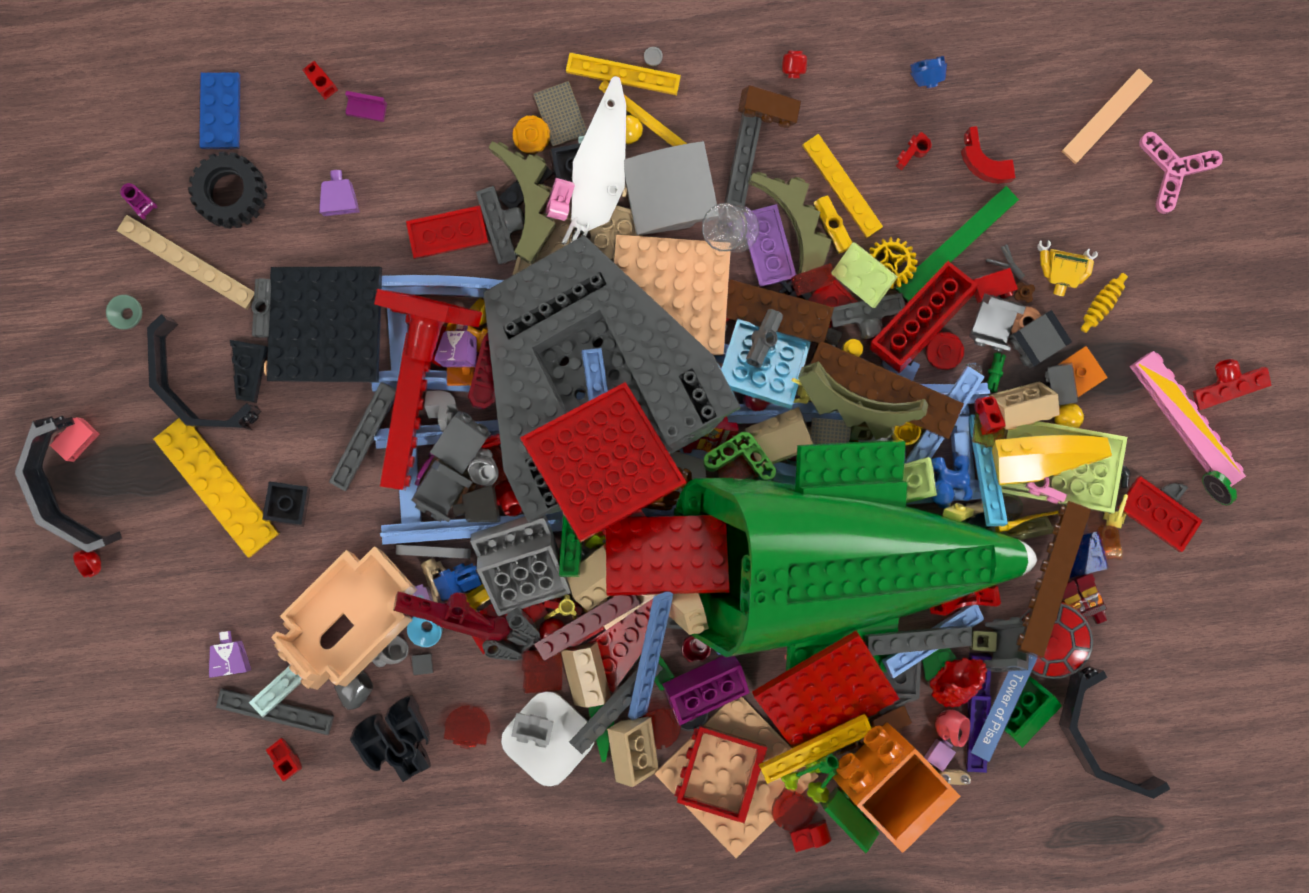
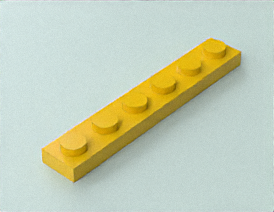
(628, 74)
(842, 186)
(815, 748)

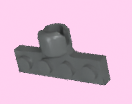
(500, 223)
(867, 317)

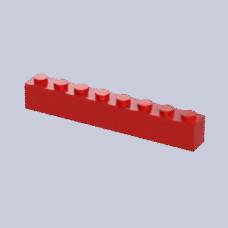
(404, 422)

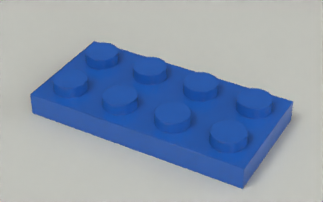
(220, 111)

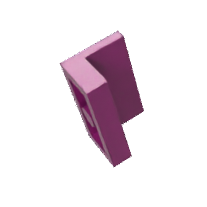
(366, 106)

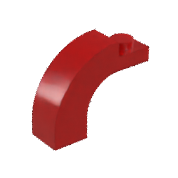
(981, 165)
(987, 597)

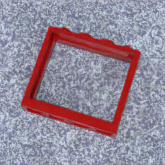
(741, 815)

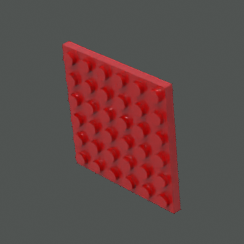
(602, 461)
(826, 691)

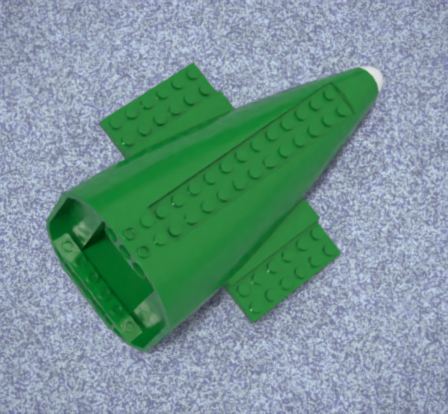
(837, 553)

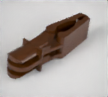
(895, 717)

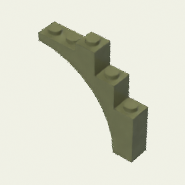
(528, 173)
(804, 218)
(854, 409)

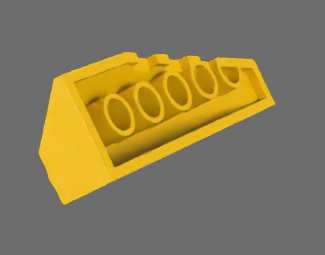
(1043, 456)

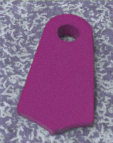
(420, 475)

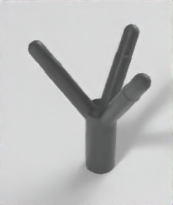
(1014, 268)

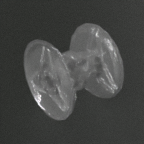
(730, 227)

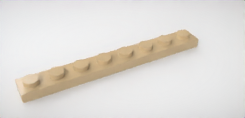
(186, 262)

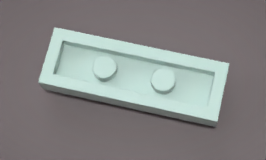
(275, 692)

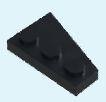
(248, 368)

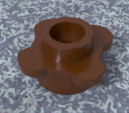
(1024, 297)

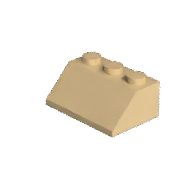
(1027, 404)
(781, 435)
(591, 585)
(586, 675)
(633, 750)

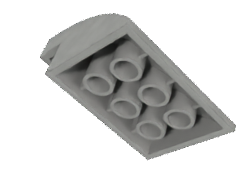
(669, 188)
(519, 564)

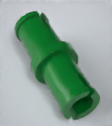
(995, 372)

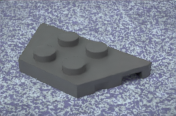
(906, 686)

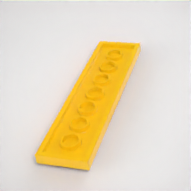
(216, 487)

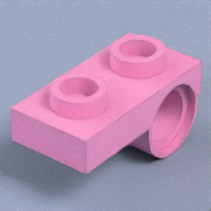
(559, 199)
(1052, 495)

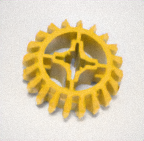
(898, 260)

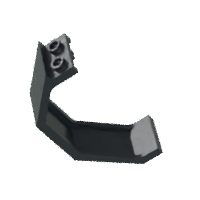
(158, 382)
(40, 495)
(1078, 684)

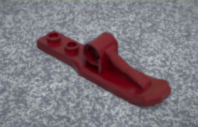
(482, 386)
(454, 615)

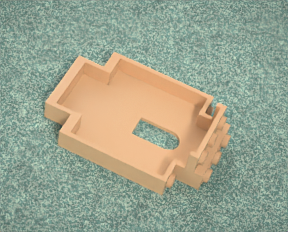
(366, 596)

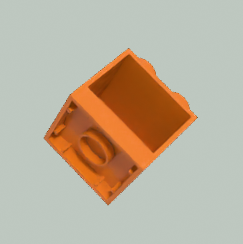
(894, 786)

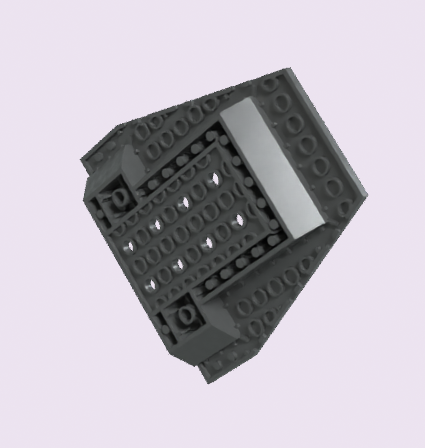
(558, 312)

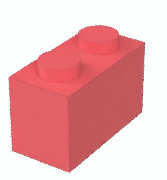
(74, 439)

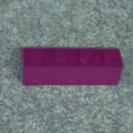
(706, 688)

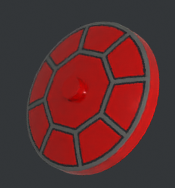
(1068, 644)

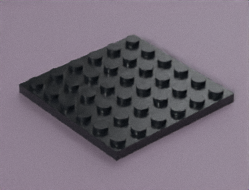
(324, 324)

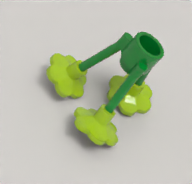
(816, 790)

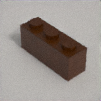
(769, 106)

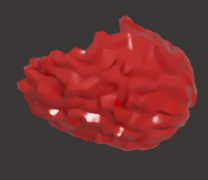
(958, 681)

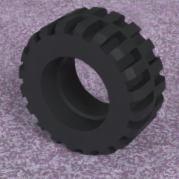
(210, 173)

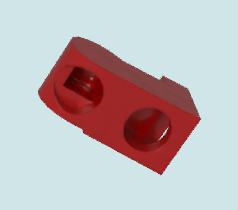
(320, 80)
(989, 415)

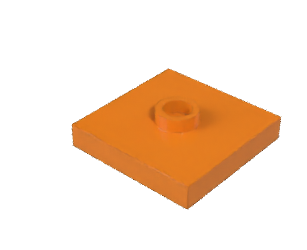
(1086, 370)

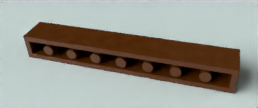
(1053, 579)

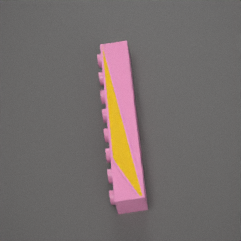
(1185, 417)

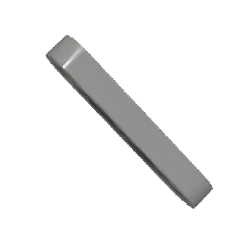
(433, 551)

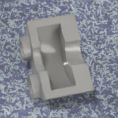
(532, 728)

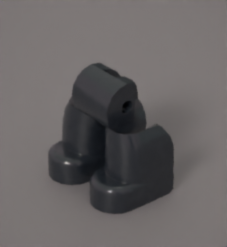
(377, 747)

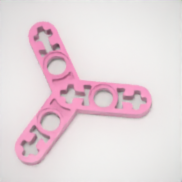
(1171, 175)

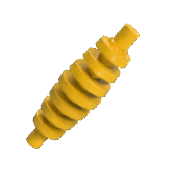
(1104, 302)

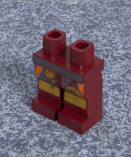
(715, 438)
(1085, 597)

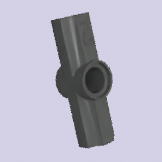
(261, 296)
(764, 338)

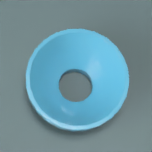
(422, 637)

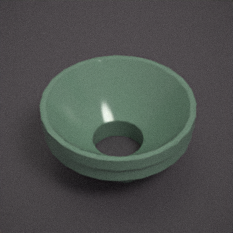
(115, 310)

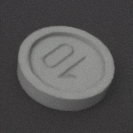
(653, 56)

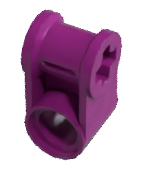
(139, 202)

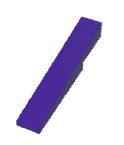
(978, 711)

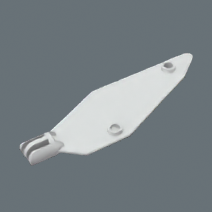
(599, 165)

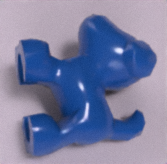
(951, 479)

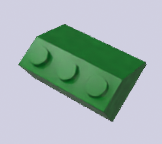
(1031, 712)
(851, 819)

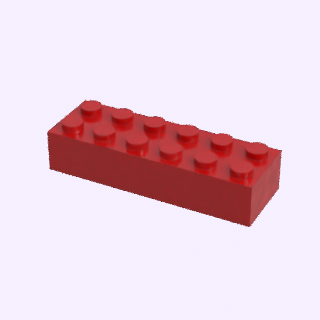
(923, 317)

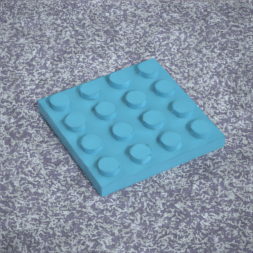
(774, 378)

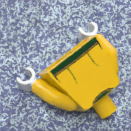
(1065, 268)

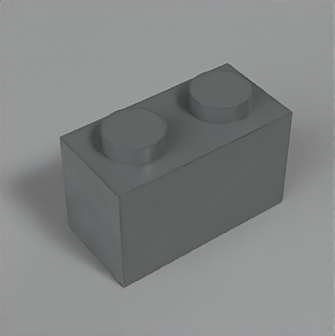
(1063, 382)

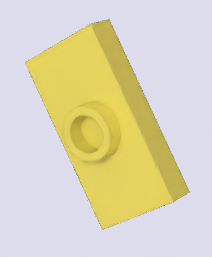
(958, 512)

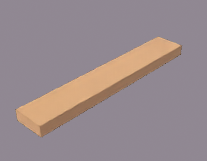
(1107, 116)

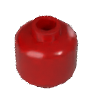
(794, 64)

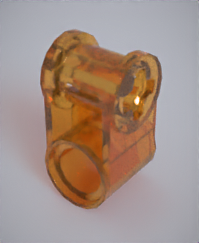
(1112, 543)

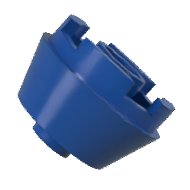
(929, 71)

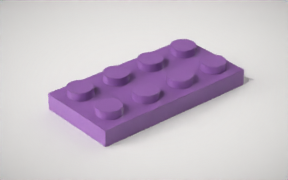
(771, 251)

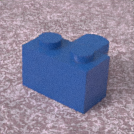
(460, 580)

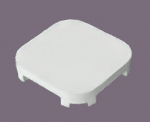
(556, 761)

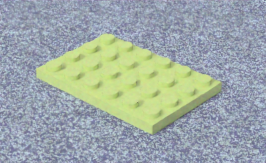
(1089, 484)

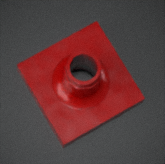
(425, 319)

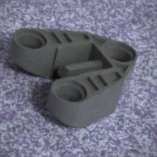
(519, 639)

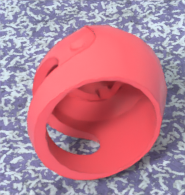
(948, 726)

